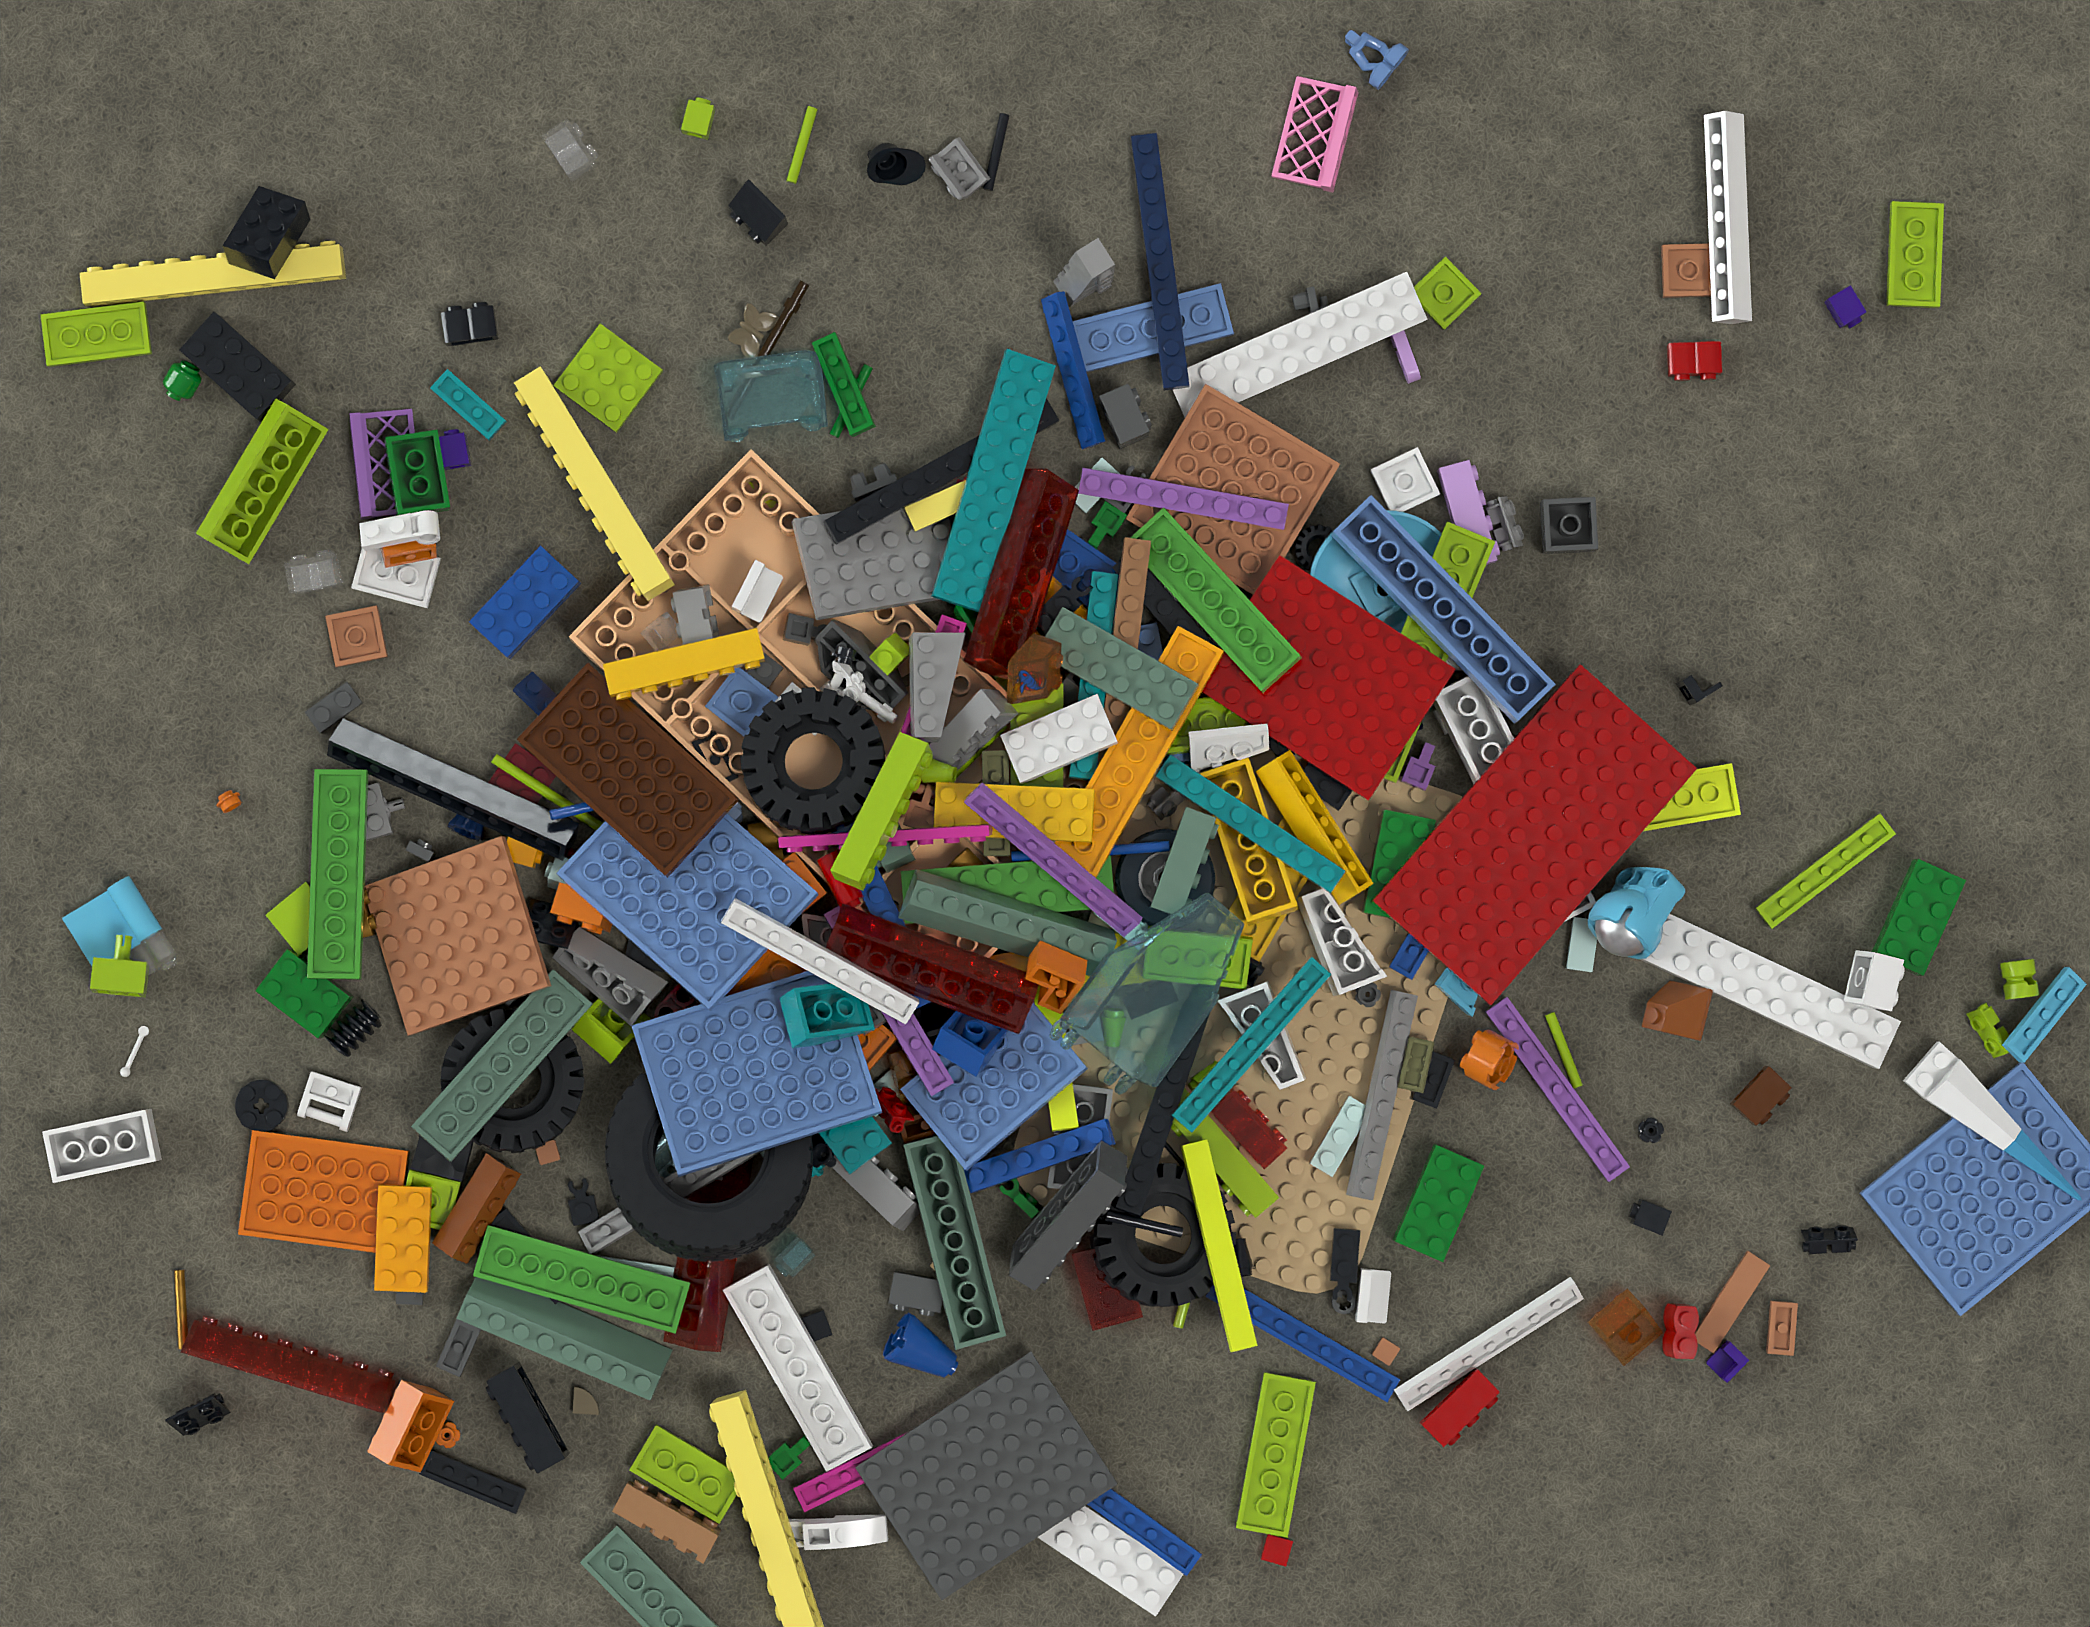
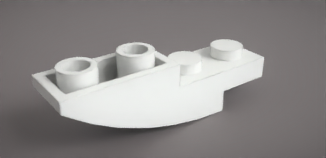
(840, 1531)

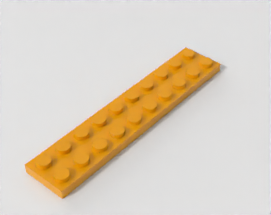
(1140, 750)

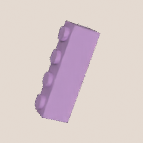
(1465, 501)

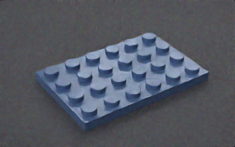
(1010, 1089)

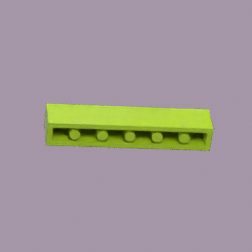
(882, 811)
(1230, 1165)

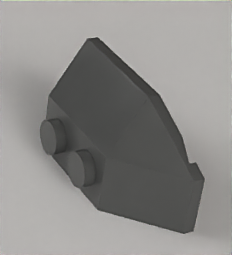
(878, 685)

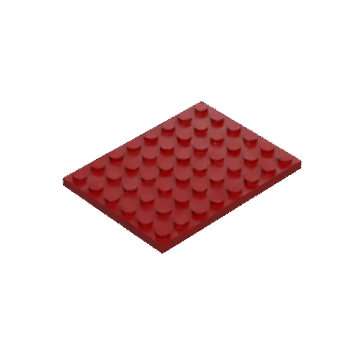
(1349, 695)

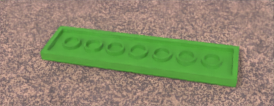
(1216, 602)
(337, 874)
(1017, 881)
(581, 1279)

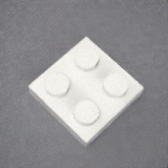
(1405, 481)

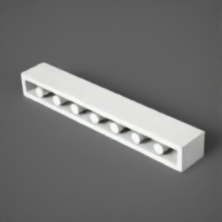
(1727, 217)

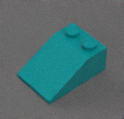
(823, 1015)

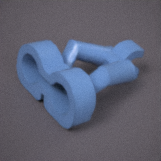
(1381, 70)

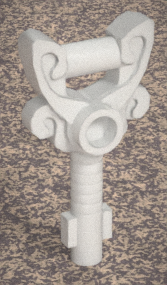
(856, 690)

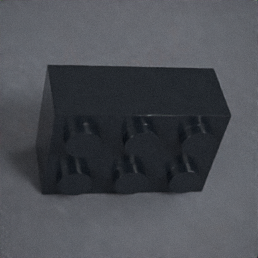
(266, 232)

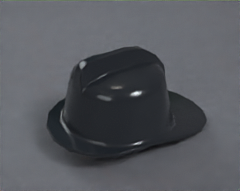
(894, 165)

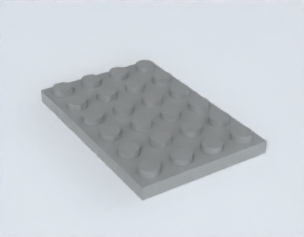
(872, 569)

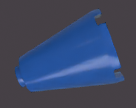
(919, 1348)

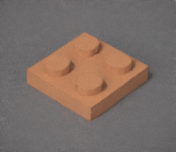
(1686, 270)
(356, 636)

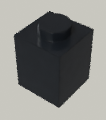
(1649, 1216)

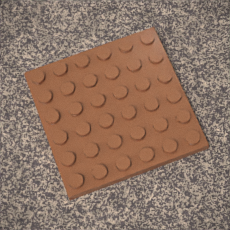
(1245, 455)
(457, 936)

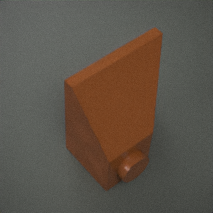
(1678, 1010)

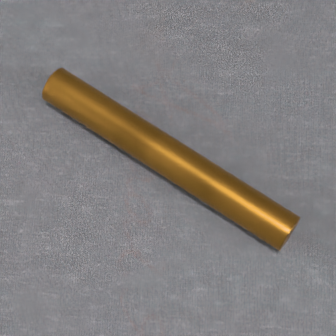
(181, 1307)

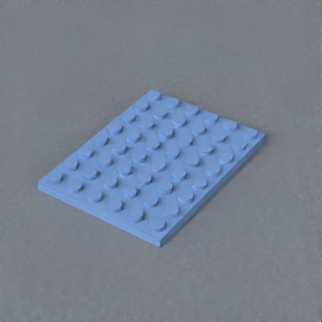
(681, 915)
(739, 1087)
(1974, 1209)

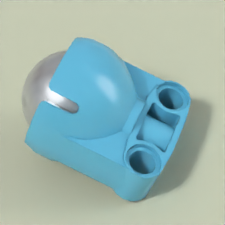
(1633, 913)

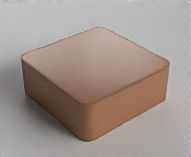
(548, 1153)
(1385, 1351)

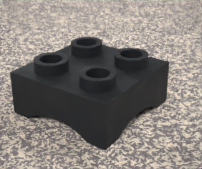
(431, 1161)

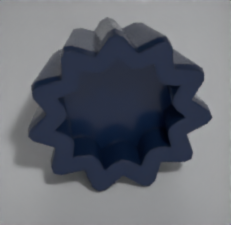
(466, 828)

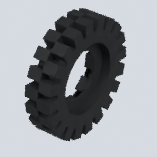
(774, 733)
(543, 1117)
(1135, 1274)

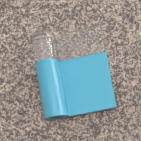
(121, 912)

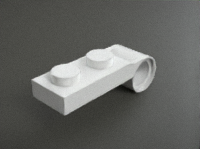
(400, 529)

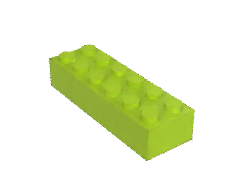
(262, 481)

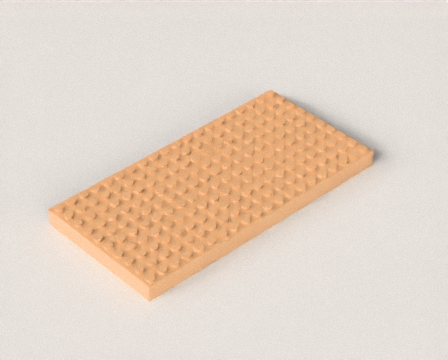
(718, 548)

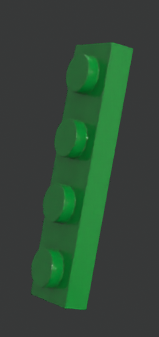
(843, 384)

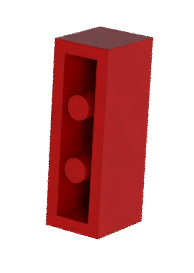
(1460, 1408)

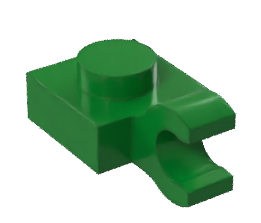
(1107, 522)
(1025, 1202)
(786, 1458)

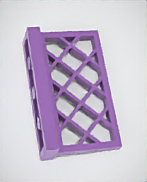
(362, 459)

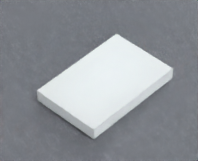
(405, 583)

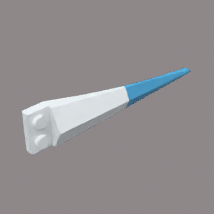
(1957, 1092)

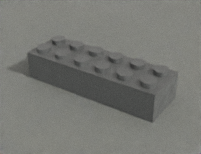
(1068, 1216)

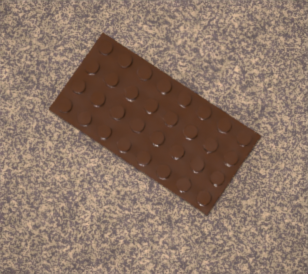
(628, 770)

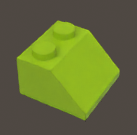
(605, 1030)

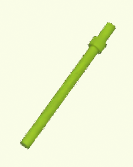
(543, 790)

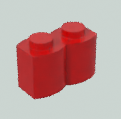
(1694, 359)
(1680, 1325)

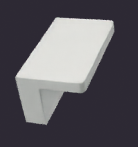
(757, 592)
(1373, 1296)

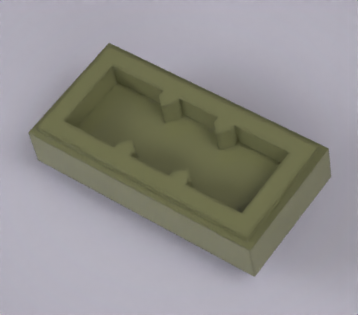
(1416, 1064)

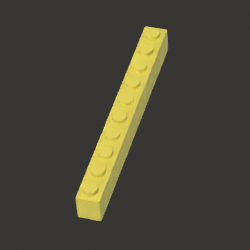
(205, 276)
(594, 484)
(764, 1511)

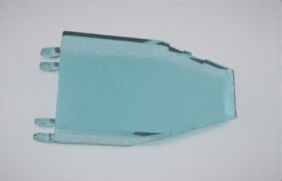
(1154, 992)

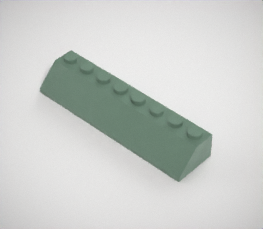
(1001, 920)
(954, 1243)
(567, 1336)

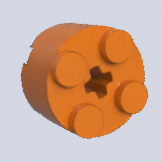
(1489, 1059)

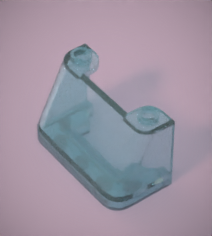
(770, 392)

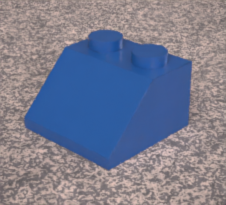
(968, 1042)

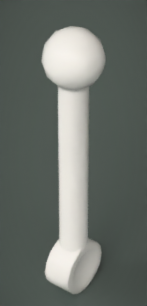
(143, 1031)

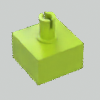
(120, 973)

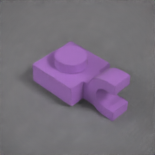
(1419, 770)

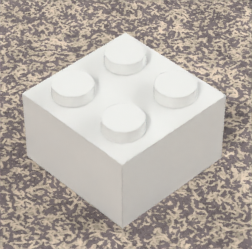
(1874, 980)

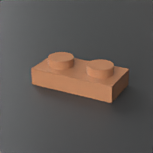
(1781, 1328)

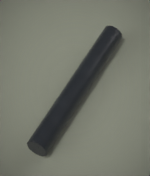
(996, 150)
(1142, 1223)

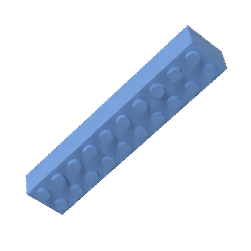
(1442, 609)

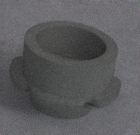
(1370, 1001)

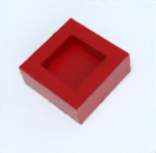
(1276, 1550)

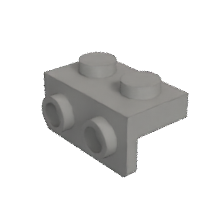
(959, 169)

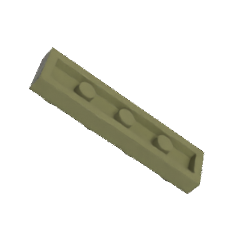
(995, 771)

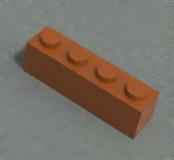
(476, 1208)

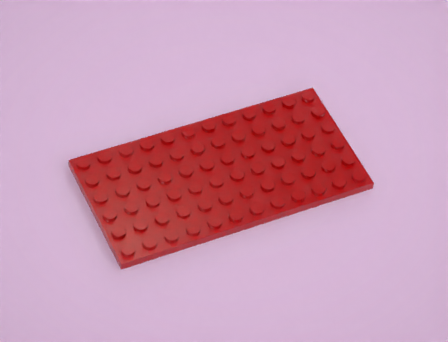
(1534, 834)

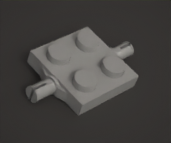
(379, 812)

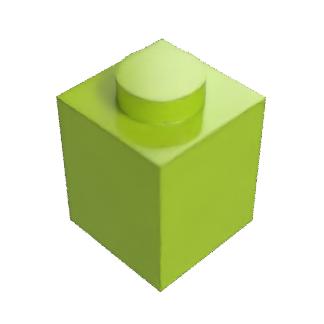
(698, 118)
(890, 653)

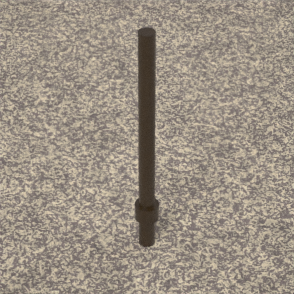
(790, 306)

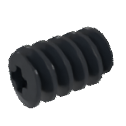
(354, 1029)

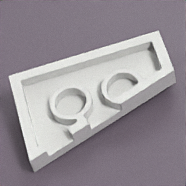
(1220, 745)

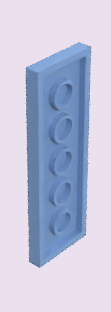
(1131, 331)

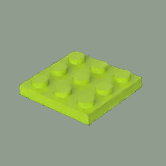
(608, 378)

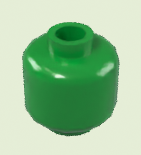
(182, 380)

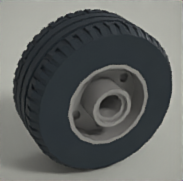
(1138, 877)

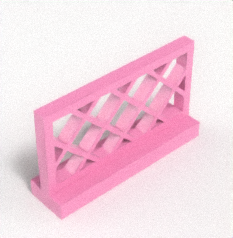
(1337, 137)

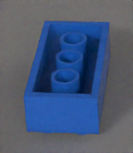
(525, 602)

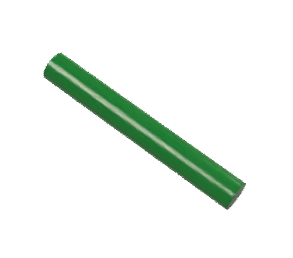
(861, 379)

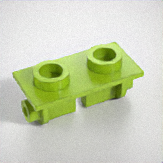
(1983, 1022)

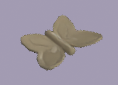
(750, 329)

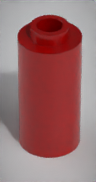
(842, 892)

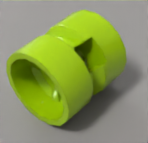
(2019, 979)

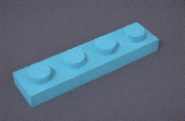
(2044, 1014)

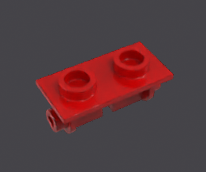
(893, 1109)

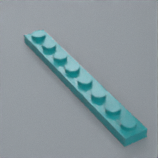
(1100, 613)
(1250, 823)
(1251, 1044)

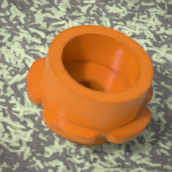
(228, 801)
(449, 1442)

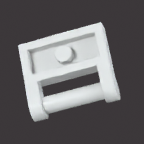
(331, 1092)

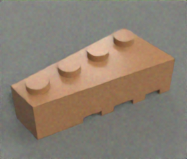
(667, 1520)

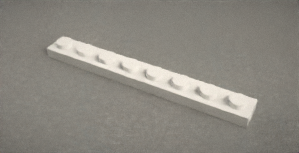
(820, 961)
(1488, 1344)

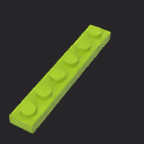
(1825, 871)

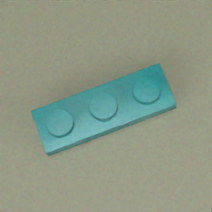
(468, 404)

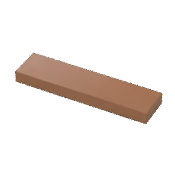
(1730, 1301)

